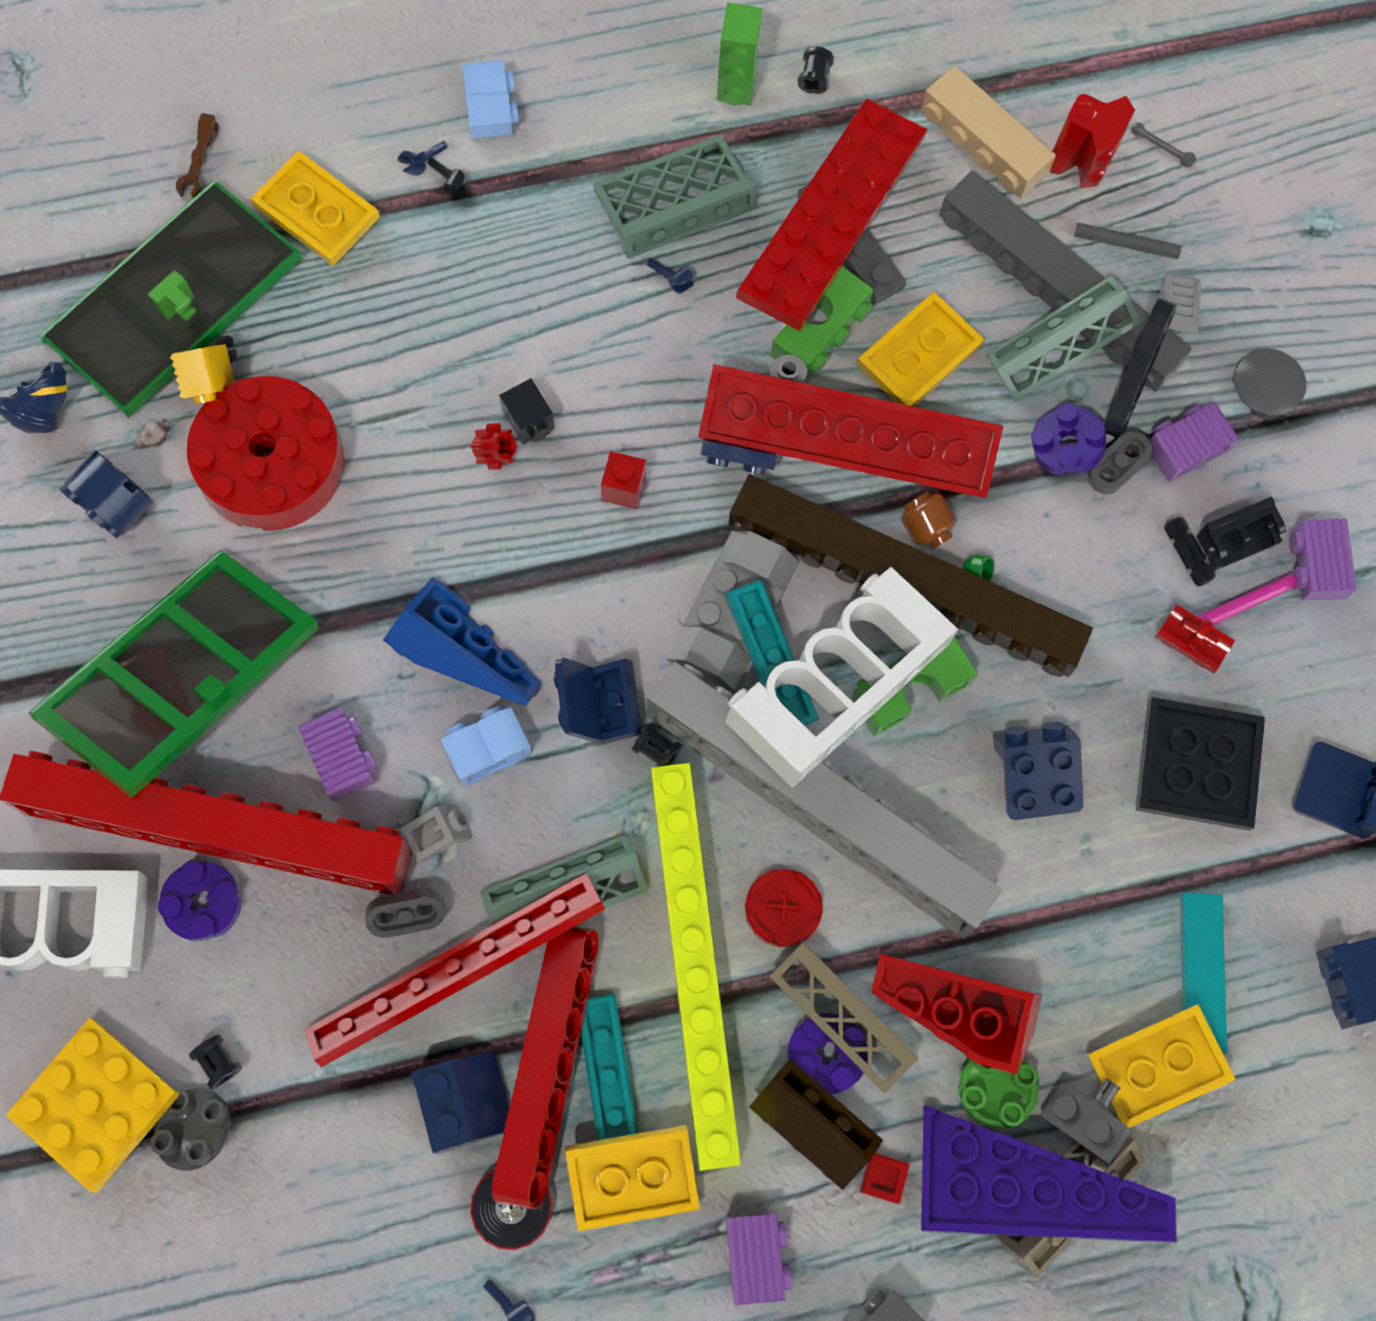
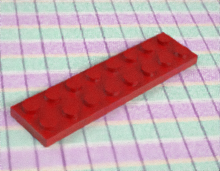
(831, 215)
(850, 431)

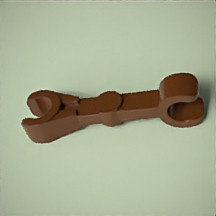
(207, 132)

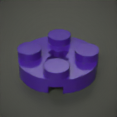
(1064, 422)
(193, 879)
(840, 1073)

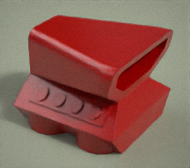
(1091, 137)

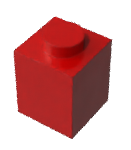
(623, 480)

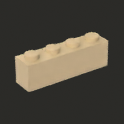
(987, 132)

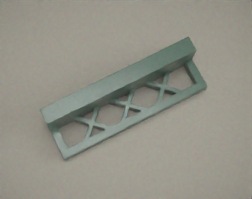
(1060, 327)
(599, 862)

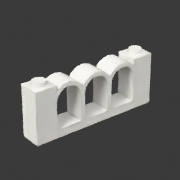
(781, 737)
(117, 919)

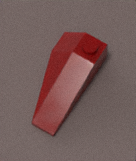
(974, 1015)

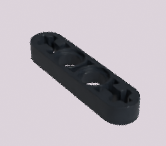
(1140, 367)

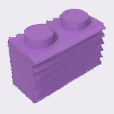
(1192, 440)
(1323, 559)
(338, 754)
(756, 1259)

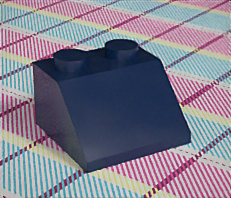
(462, 1101)

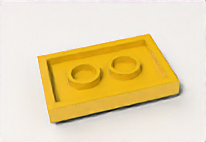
(315, 208)
(920, 351)
(1162, 1066)
(632, 1178)

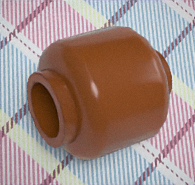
(928, 519)

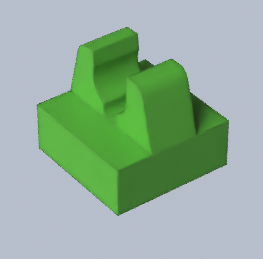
(173, 297)

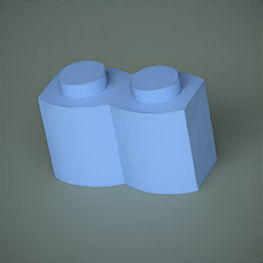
(488, 99)
(486, 745)

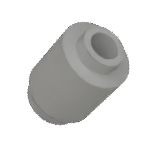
(789, 368)

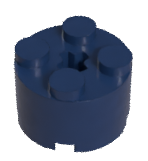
(106, 494)

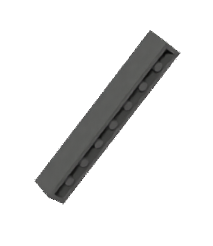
(1045, 266)

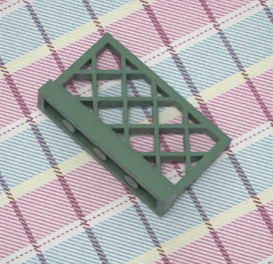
(686, 214)

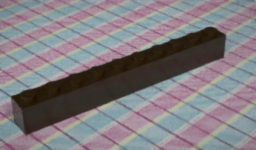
(965, 599)

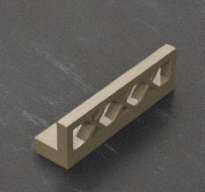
(855, 1007)
(1039, 1252)

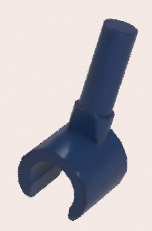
(417, 161)
(678, 280)
(518, 1312)

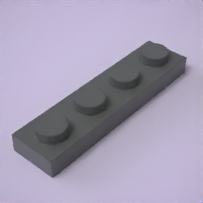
(873, 266)

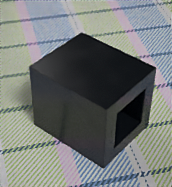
(527, 411)

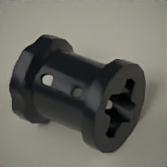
(815, 70)
(650, 735)
(215, 1061)

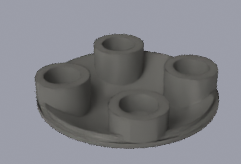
(1269, 382)
(192, 1130)

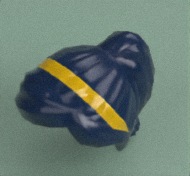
(36, 403)

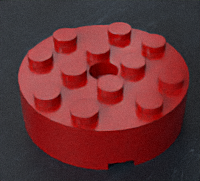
(272, 417)

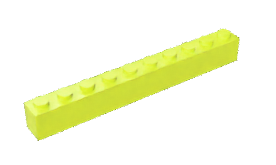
(695, 968)

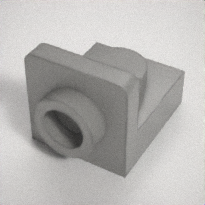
(436, 831)

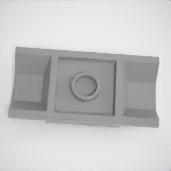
(709, 633)

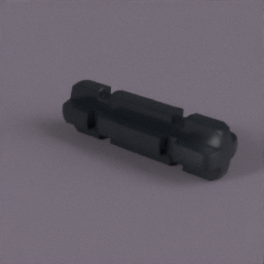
(1189, 551)

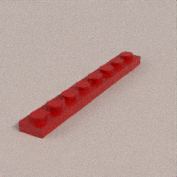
(453, 970)

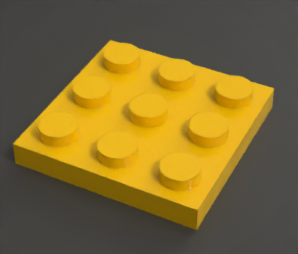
(92, 1105)

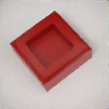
(884, 1178)

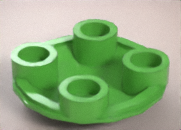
(996, 1096)

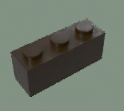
(816, 1124)

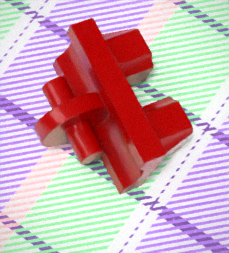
(1195, 638)

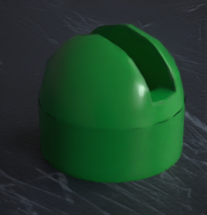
(980, 565)

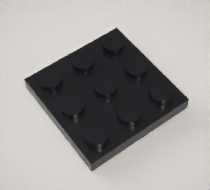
(1200, 764)

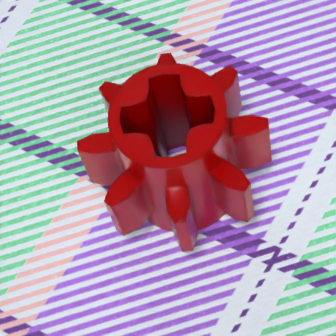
(493, 446)

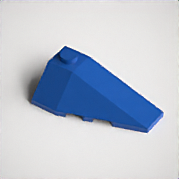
(446, 639)

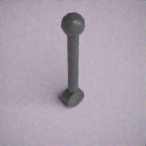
(1187, 158)

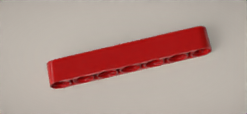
(545, 1069)

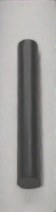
(1127, 240)

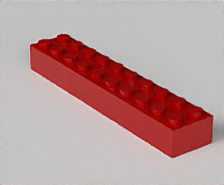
(209, 824)

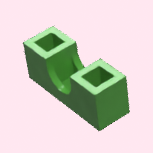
(738, 53)
(843, 304)
(943, 675)

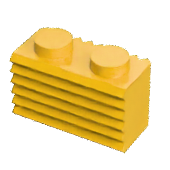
(202, 372)

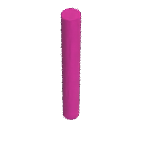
(1250, 599)

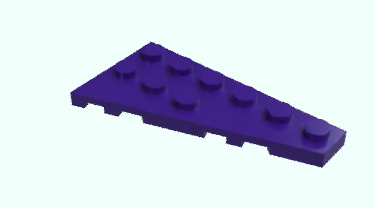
(1011, 1188)

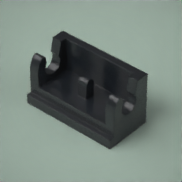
(1242, 533)

